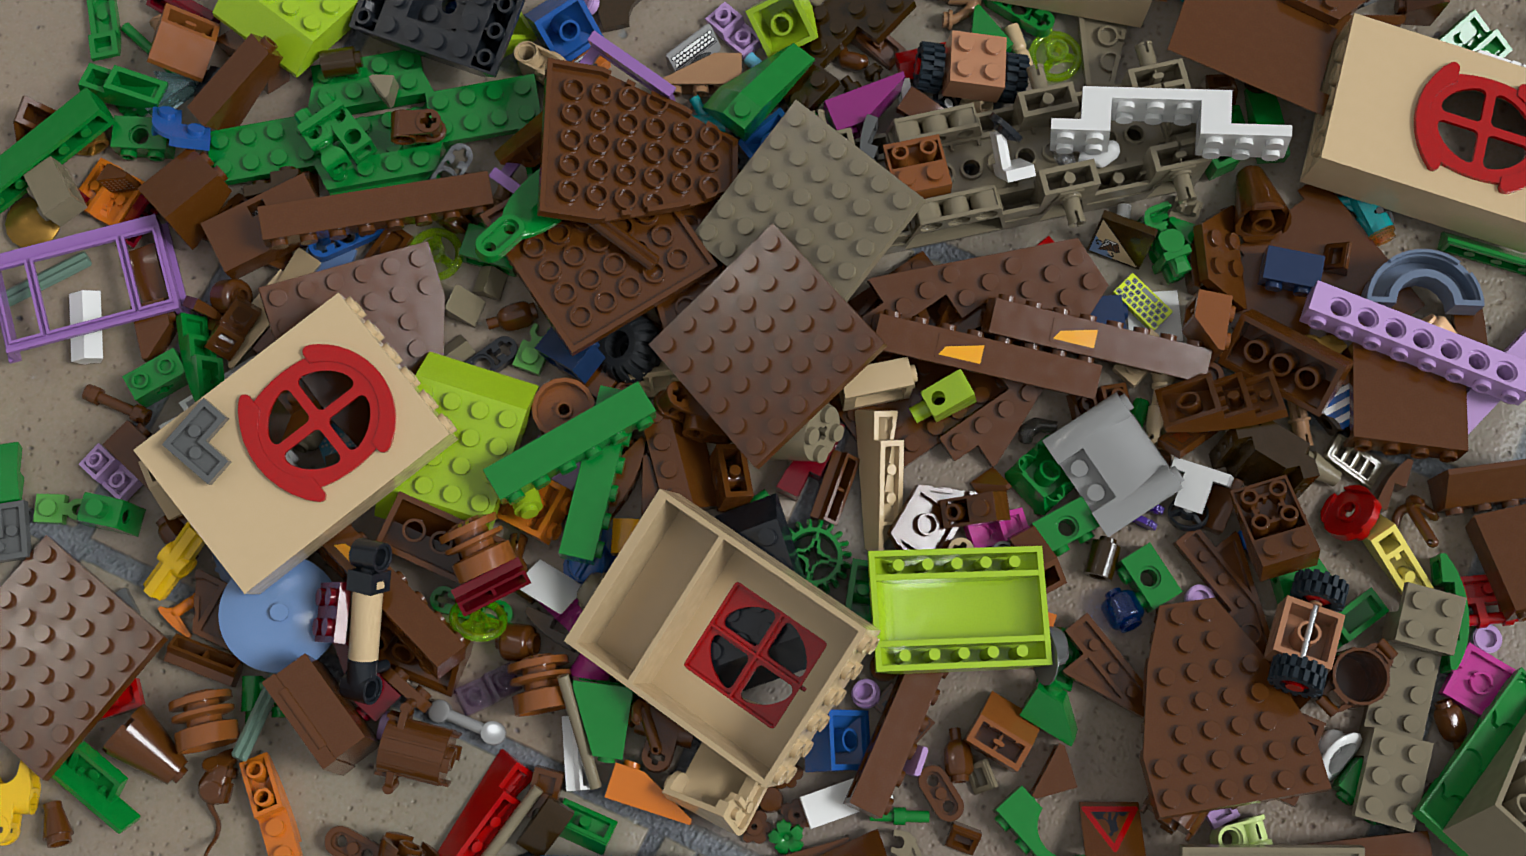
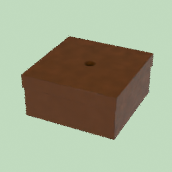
(321, 716)

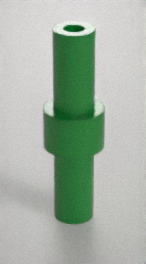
(900, 816)

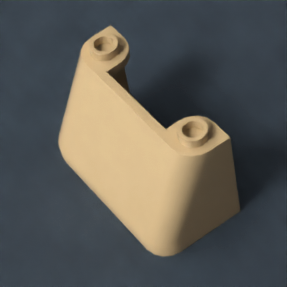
(716, 790)

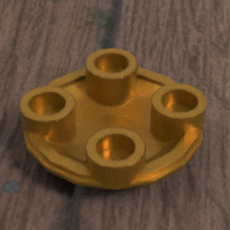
(26, 225)

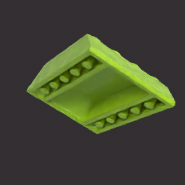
(296, 26)
(490, 425)
(959, 609)

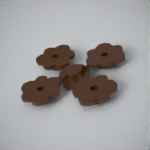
(771, 803)

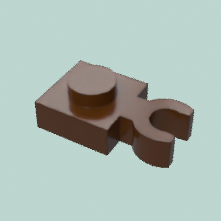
(549, 781)

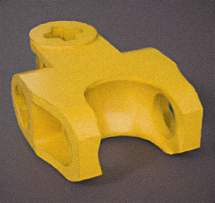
(17, 798)

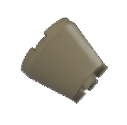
(814, 439)

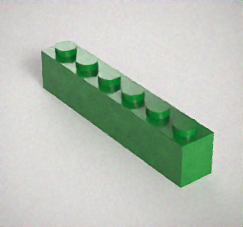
(57, 136)
(570, 443)
(591, 500)

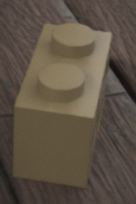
(54, 192)

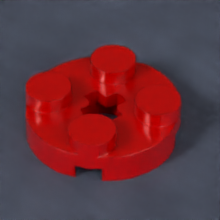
(1360, 522)

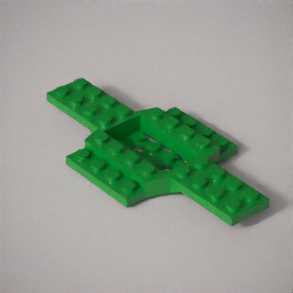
(467, 111)

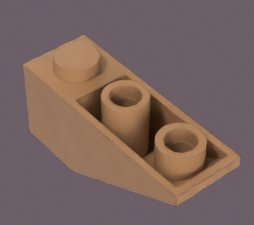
(706, 74)

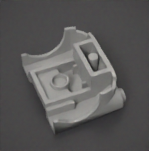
(1113, 463)

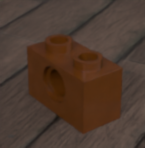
(730, 477)

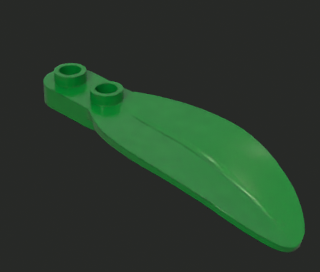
(519, 217)

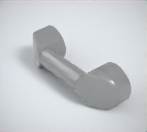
(491, 732)

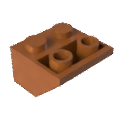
(183, 42)
(920, 165)
(1208, 320)
(1002, 733)

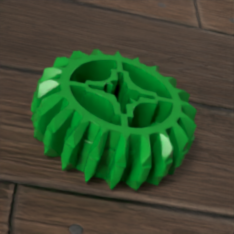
(826, 560)

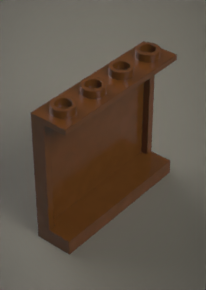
(1404, 409)

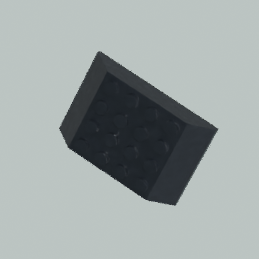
(766, 527)

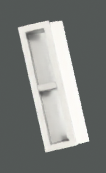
(83, 307)
(574, 770)

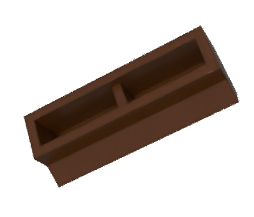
(835, 488)
(204, 660)

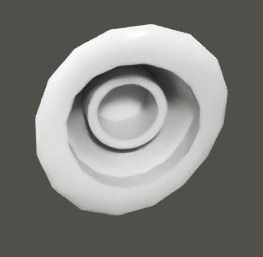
(1338, 750)

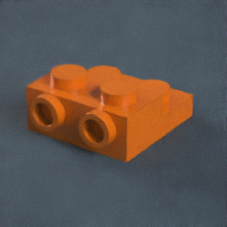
(547, 524)

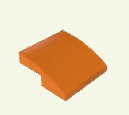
(104, 205)

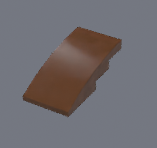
(1221, 403)

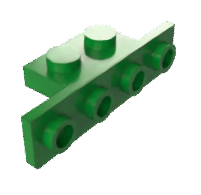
(97, 786)

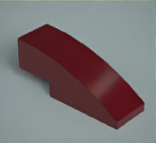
(797, 474)

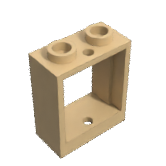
(880, 384)

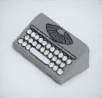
(693, 49)

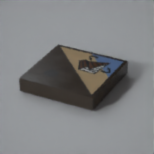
(1122, 239)

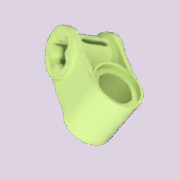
(1244, 831)

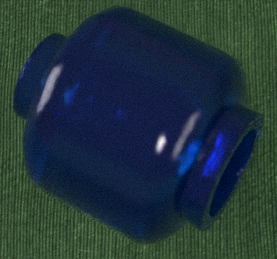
(1122, 610)

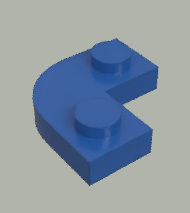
(167, 123)

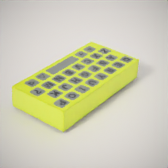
(1143, 302)

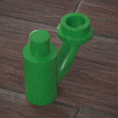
(250, 692)

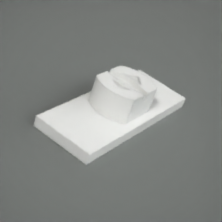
(827, 804)

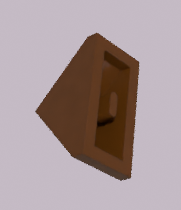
(1055, 775)

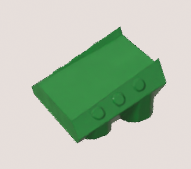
(1039, 479)

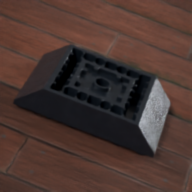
(466, 39)

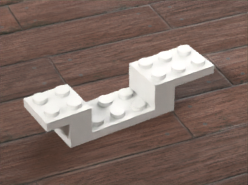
(1205, 107)

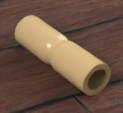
(1015, 35)

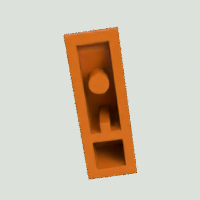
(639, 790)

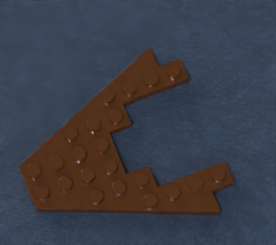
(1049, 274)
(1221, 569)

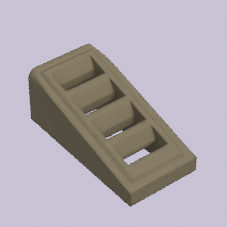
(1348, 470)

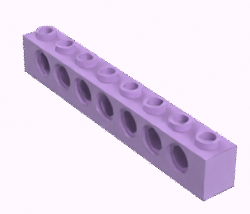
(1407, 332)

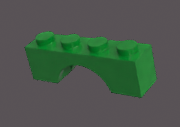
(1020, 815)

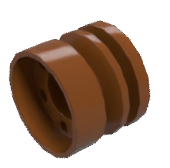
(477, 547)
(539, 682)
(204, 721)

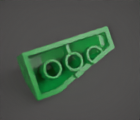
(753, 94)

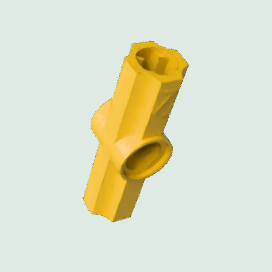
(174, 563)

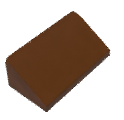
(1219, 507)

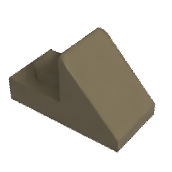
(462, 305)

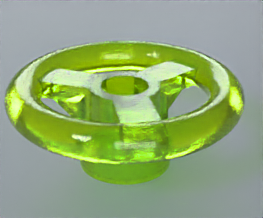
(1058, 45)
(436, 244)
(478, 624)

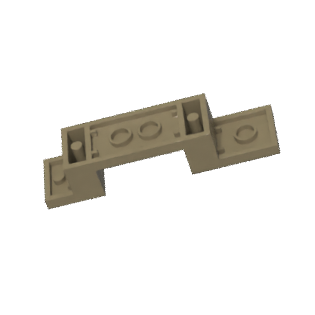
(1395, 726)

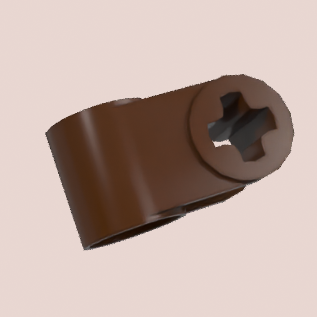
(416, 127)

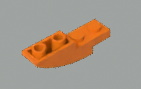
(271, 806)

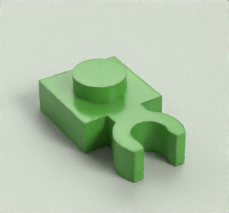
(528, 357)
(55, 509)

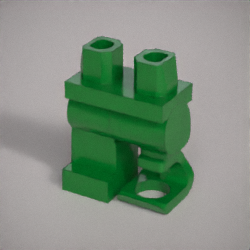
(327, 127)
(1168, 247)

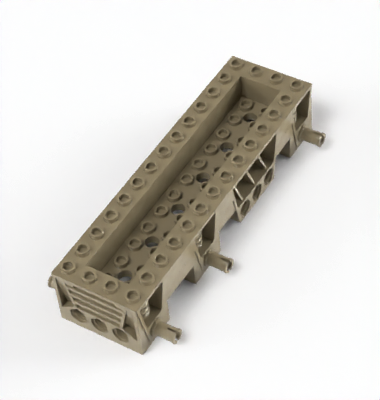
(983, 203)

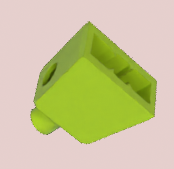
(953, 389)

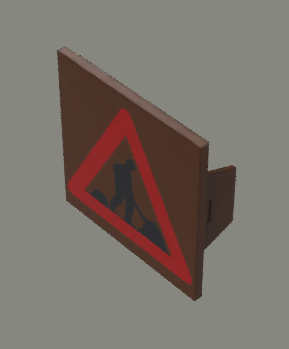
(1112, 829)

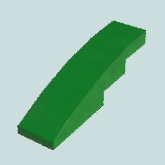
(200, 364)

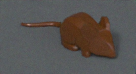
(216, 786)

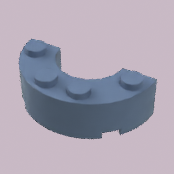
(1430, 270)

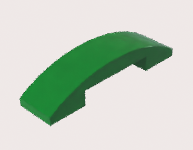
(104, 28)
(1446, 575)

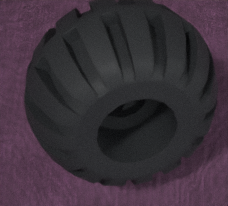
(629, 351)

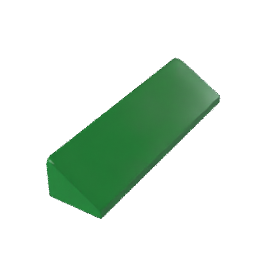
(1482, 253)

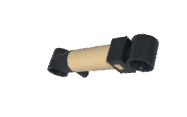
(367, 584)

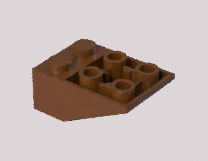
(1274, 528)

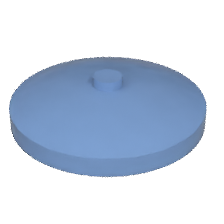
(276, 625)

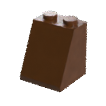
(187, 193)

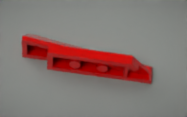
(488, 807)

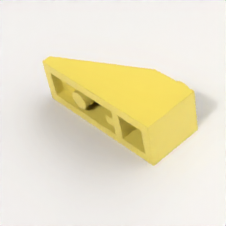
(1394, 555)

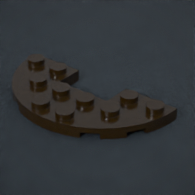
(837, 26)

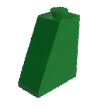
(604, 715)

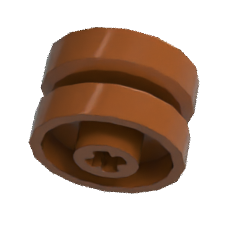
(556, 397)

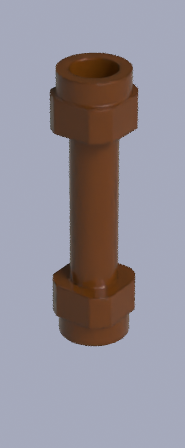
(97, 396)

